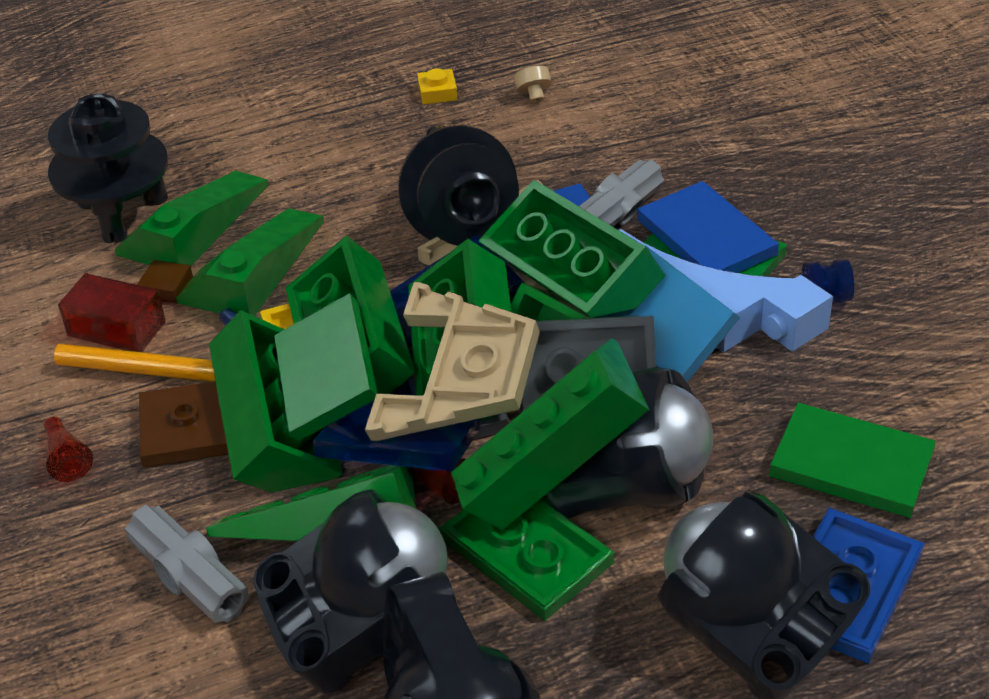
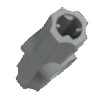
(621, 195)
(187, 564)

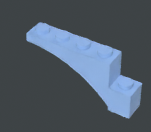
(781, 307)

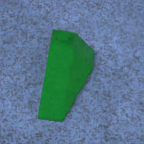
(192, 222)
(252, 266)
(311, 508)

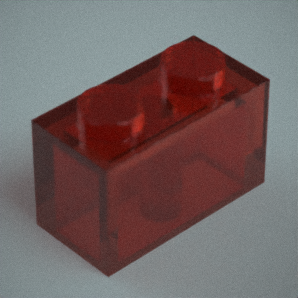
(112, 313)

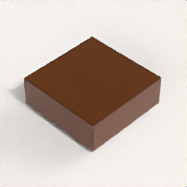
(167, 278)

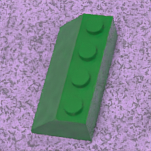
(573, 253)
(355, 271)
(465, 272)
(255, 413)
(551, 438)

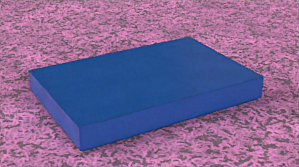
(707, 230)
(889, 565)

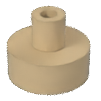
(533, 82)

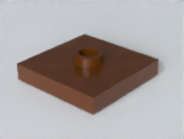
(180, 424)

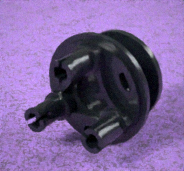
(106, 159)
(456, 183)

